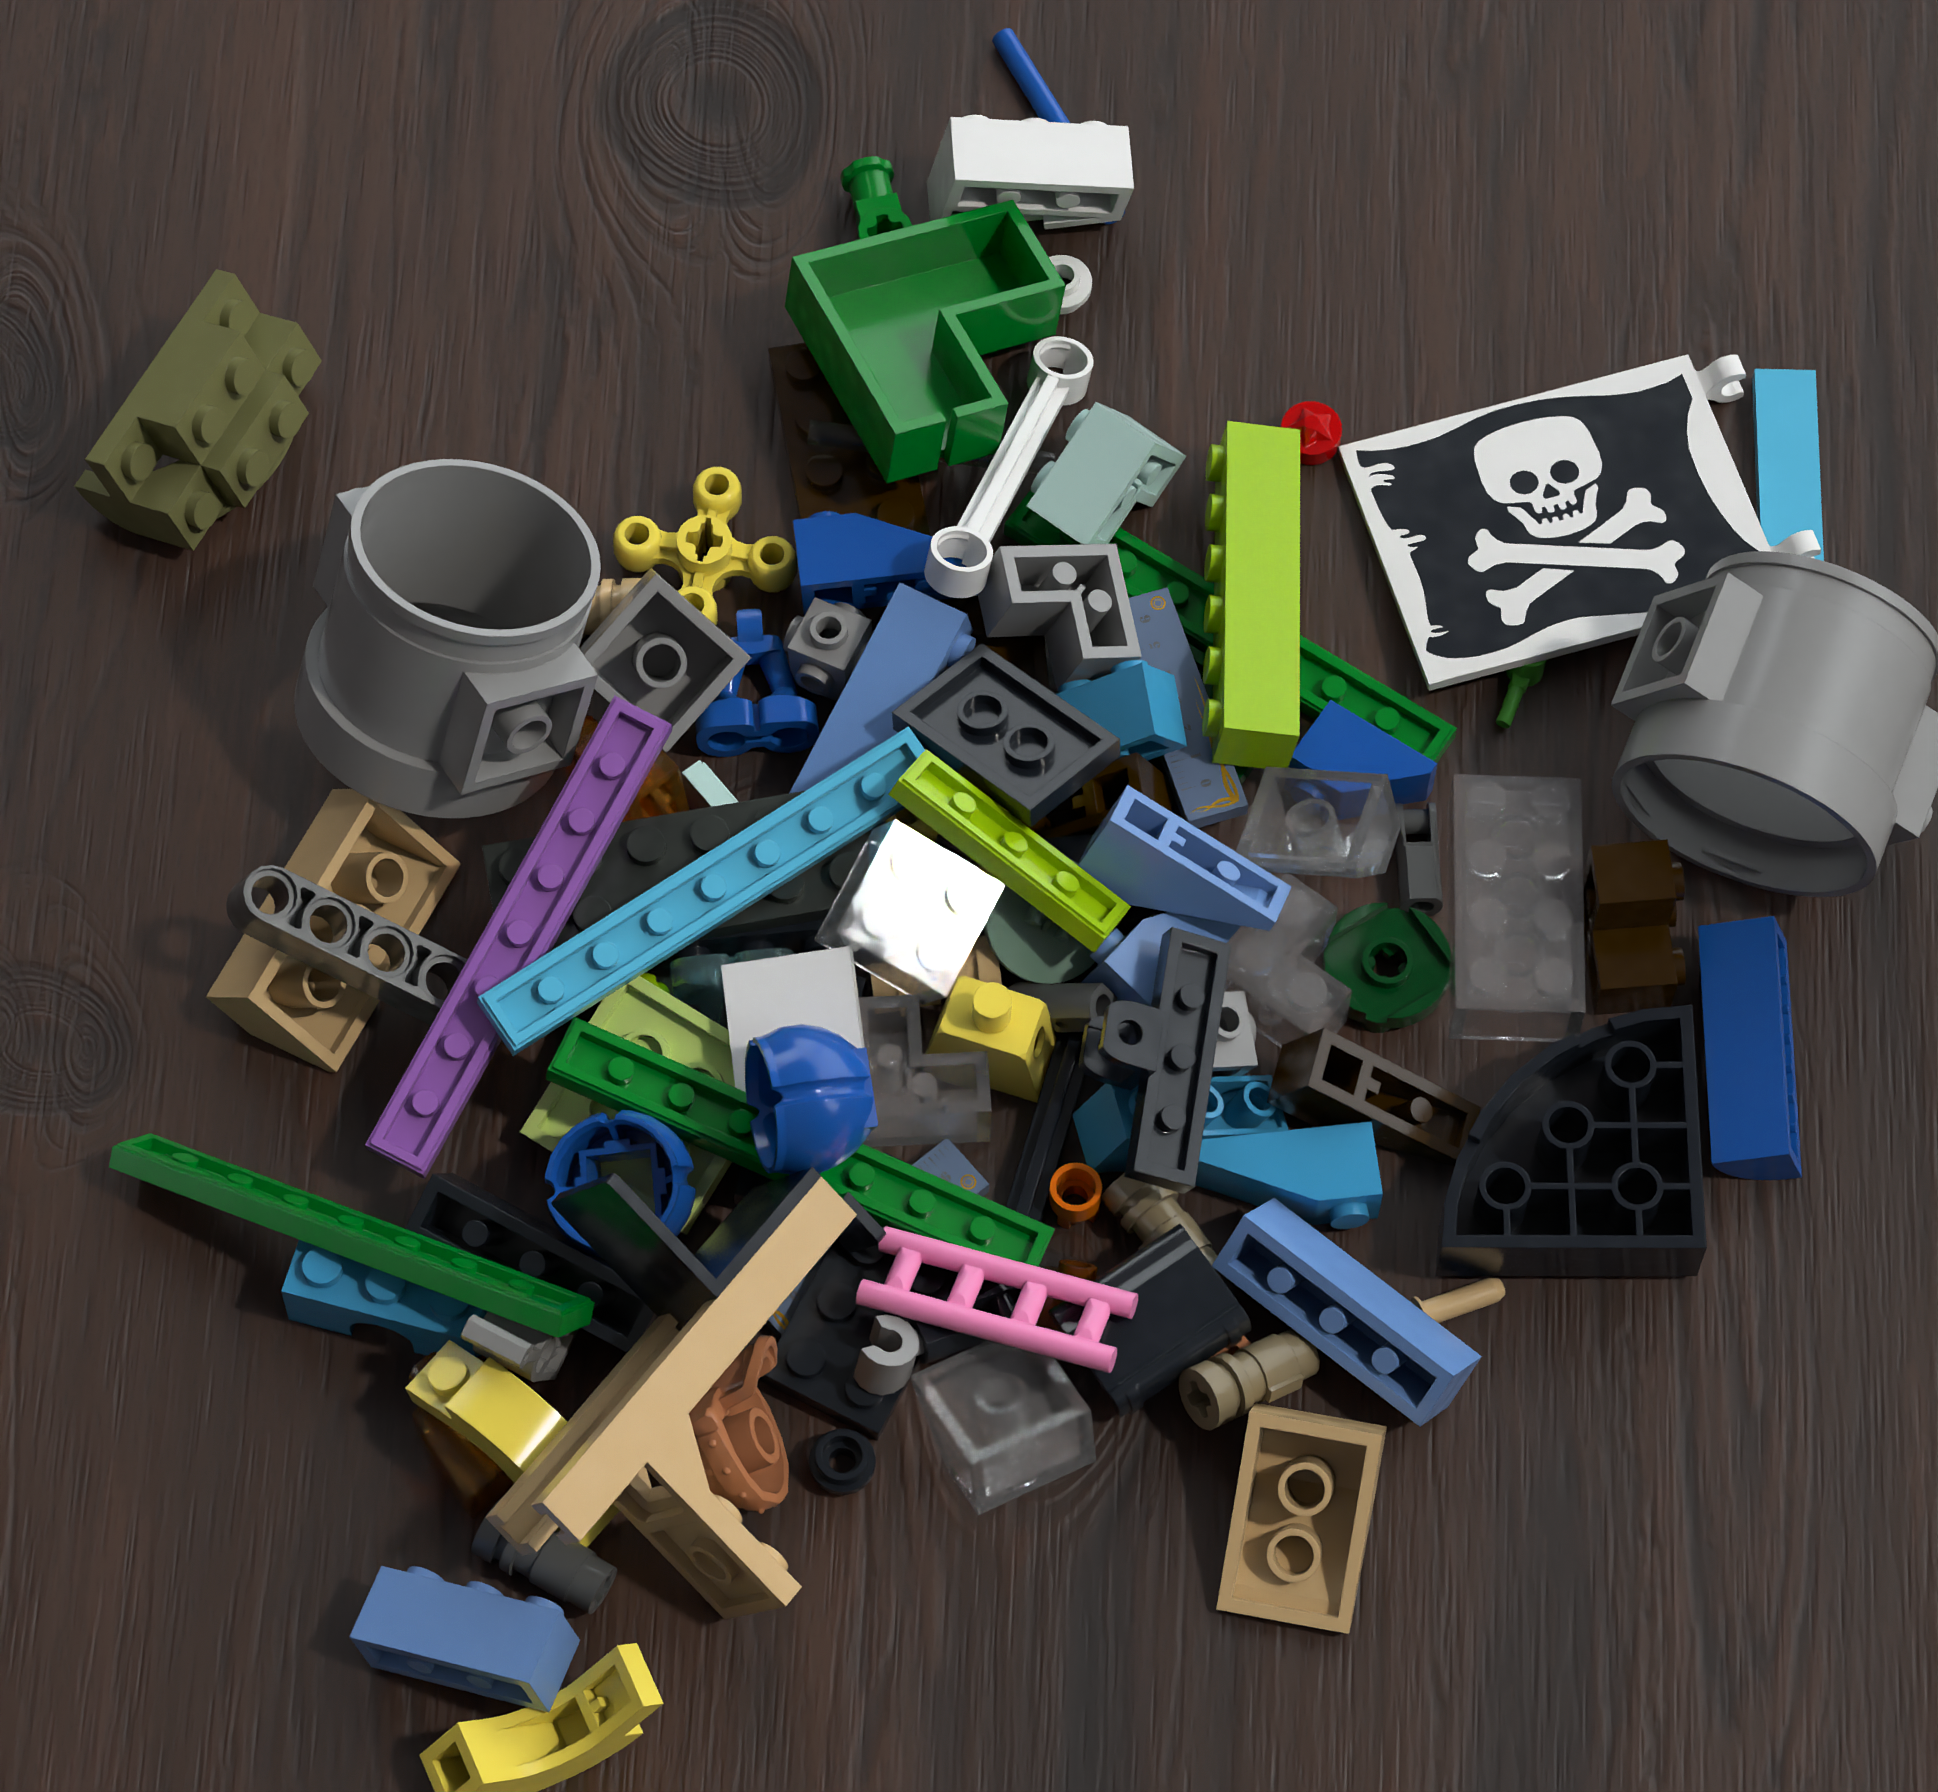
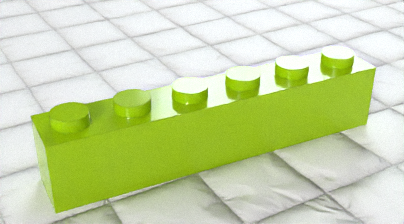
(1254, 597)

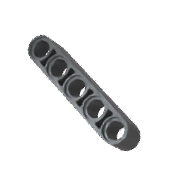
(352, 932)

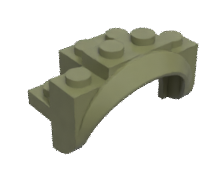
(216, 401)

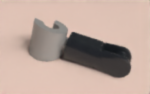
(896, 1343)

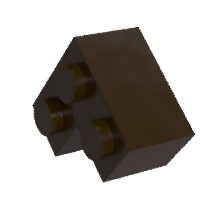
(1627, 921)

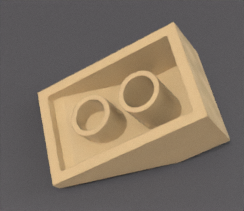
(1301, 1517)

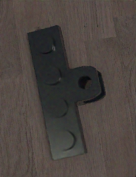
(1167, 1055)

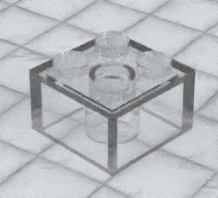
(910, 911)

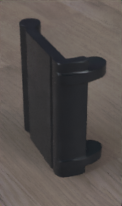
(1178, 1321)

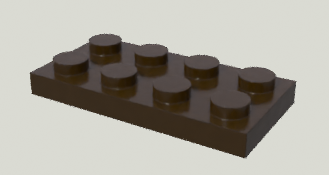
(830, 476)

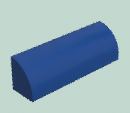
(1749, 1049)

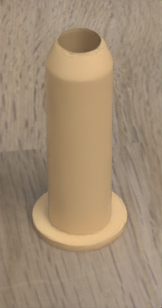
(1462, 1299)

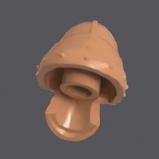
(739, 1433)

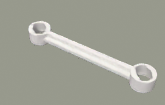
(1011, 462)

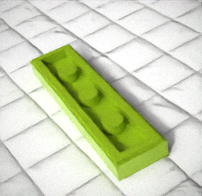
(1009, 850)

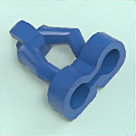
(777, 722)

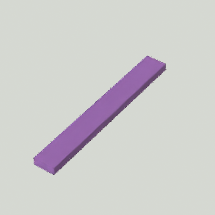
(519, 933)

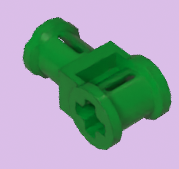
(873, 197)

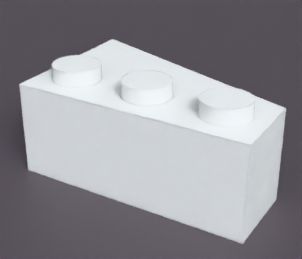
(1048, 168)

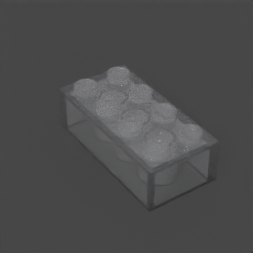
(1515, 908)

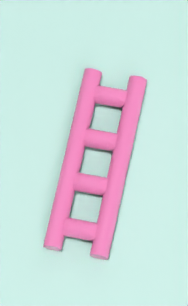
(1019, 1329)

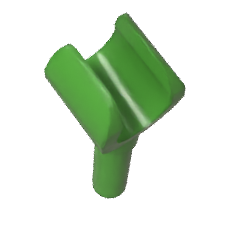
(1520, 679)

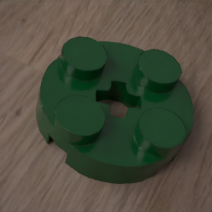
(1421, 979)

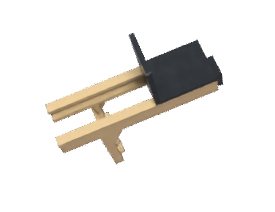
(640, 1412)

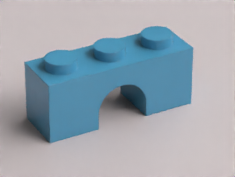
(340, 1292)

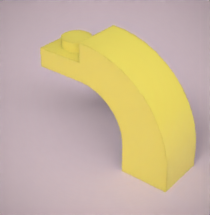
(492, 1412)
(541, 1748)

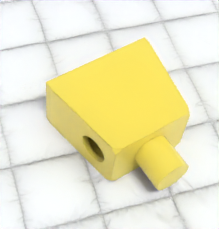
(1005, 1024)

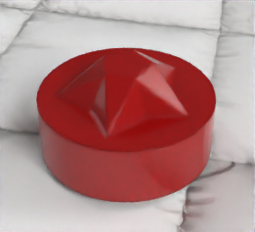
(1318, 428)

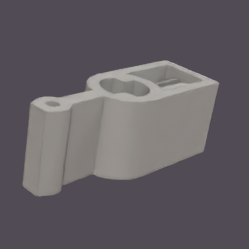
(517, 1346)

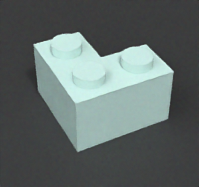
(1102, 475)

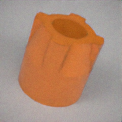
(1080, 1180)

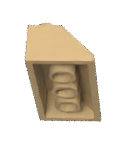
(370, 859)

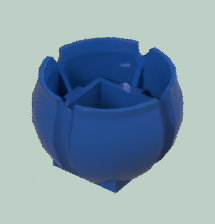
(809, 1098)
(625, 1137)

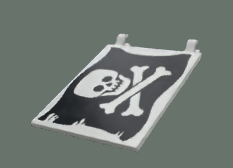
(1555, 515)

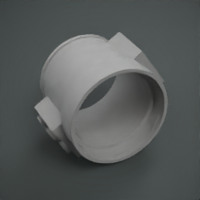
(449, 639)
(1781, 724)

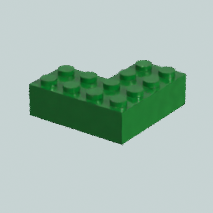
(905, 327)

